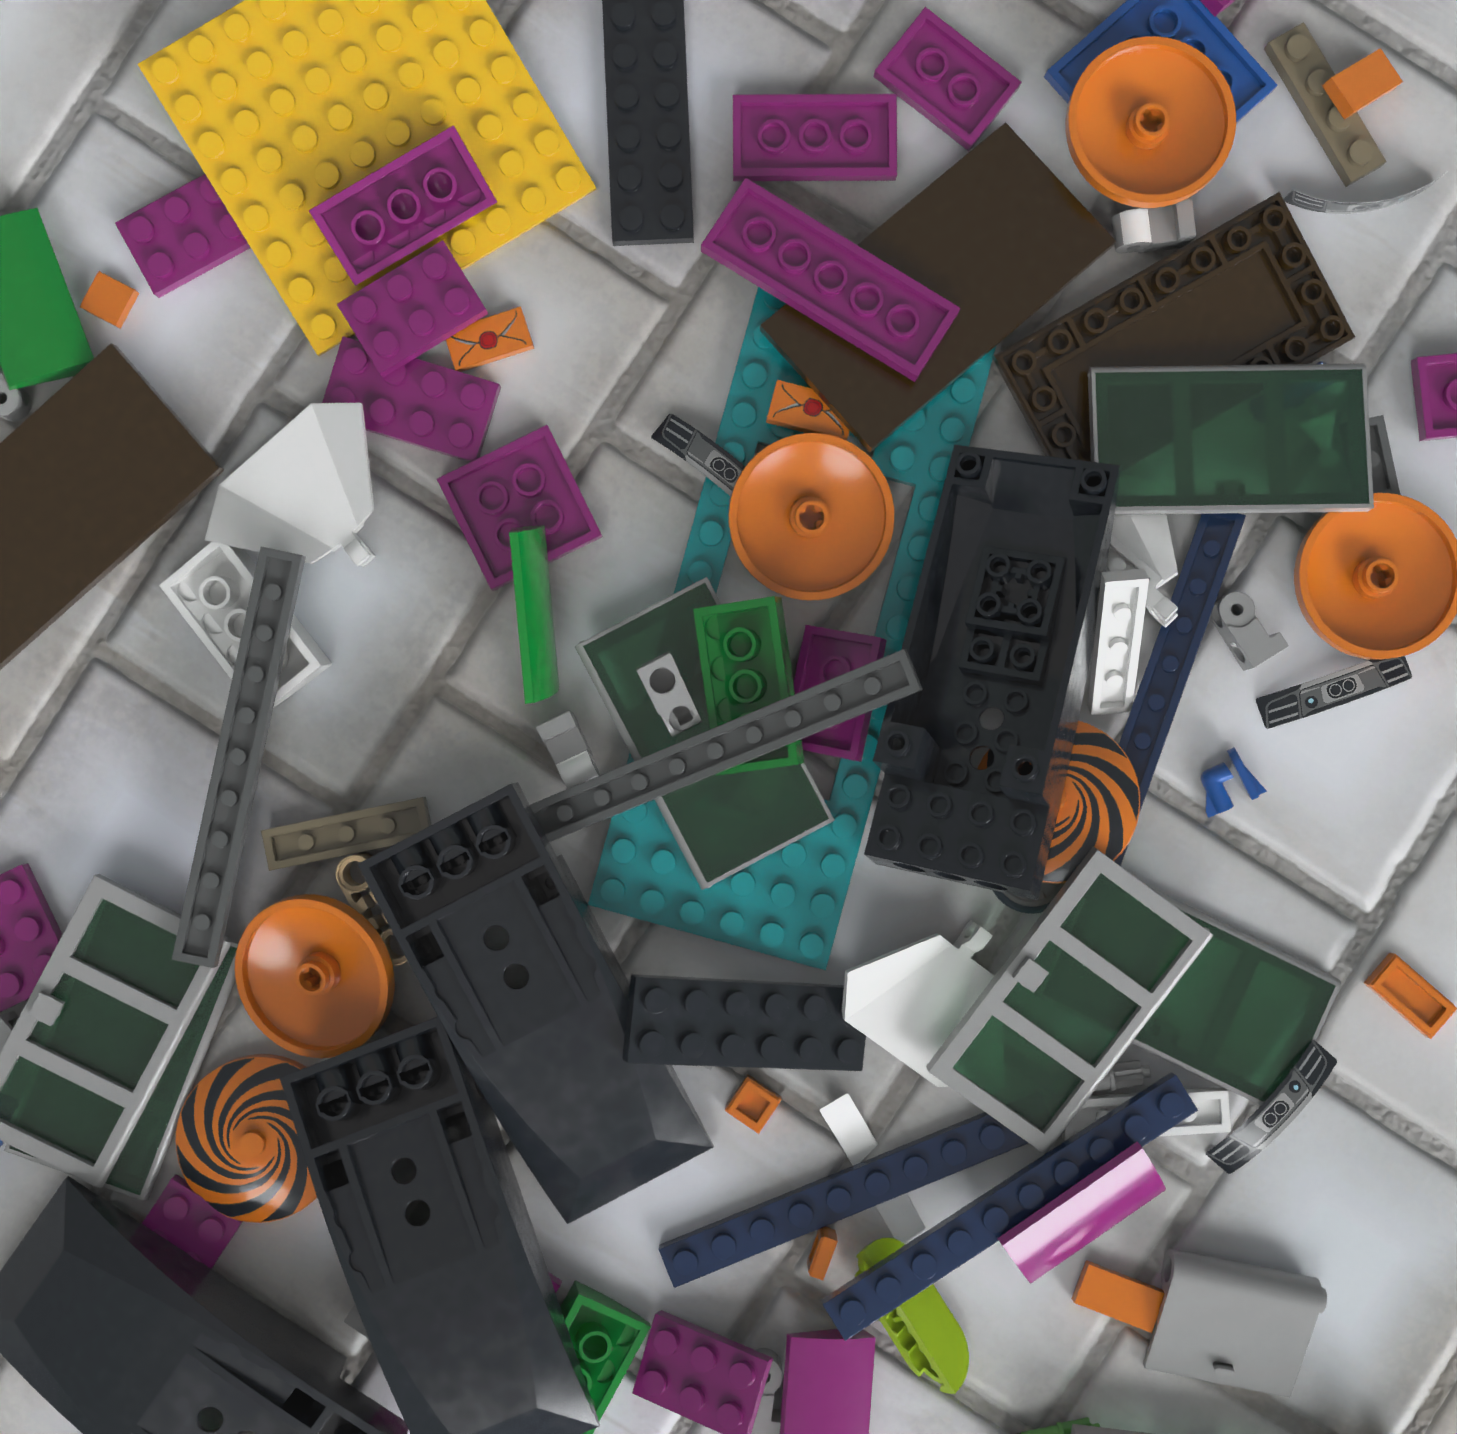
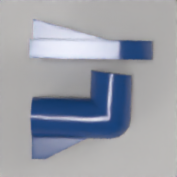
(1216, 795)

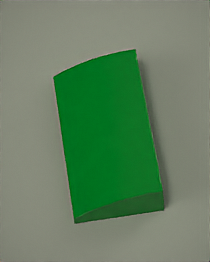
(37, 315)
(534, 612)
(746, 668)
(604, 1340)

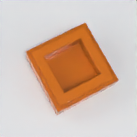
(109, 299)
(753, 1103)
(821, 1252)

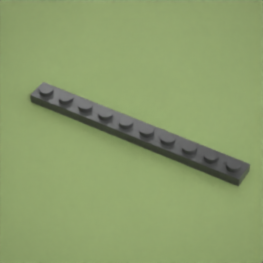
(728, 745)
(238, 757)

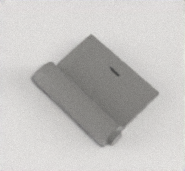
(1233, 1322)

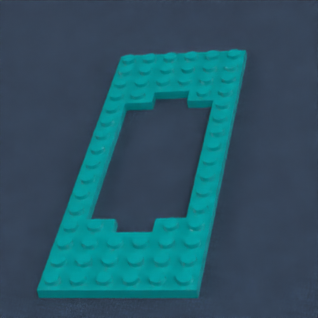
(796, 895)

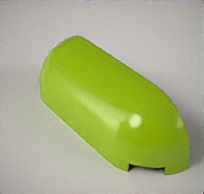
(922, 1327)

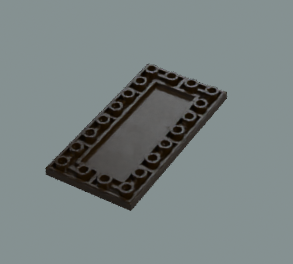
(985, 236)
(1222, 300)
(86, 490)

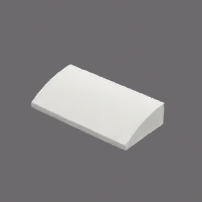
(214, 599)

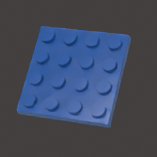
(1174, 19)

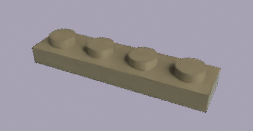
(1303, 73)
(344, 833)

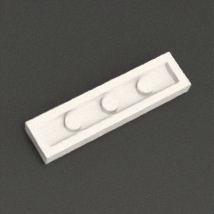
(1117, 640)
(1211, 1117)

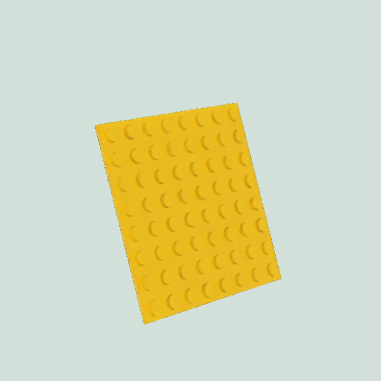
(323, 92)

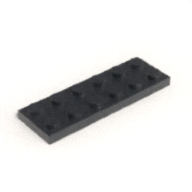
(647, 122)
(739, 1024)

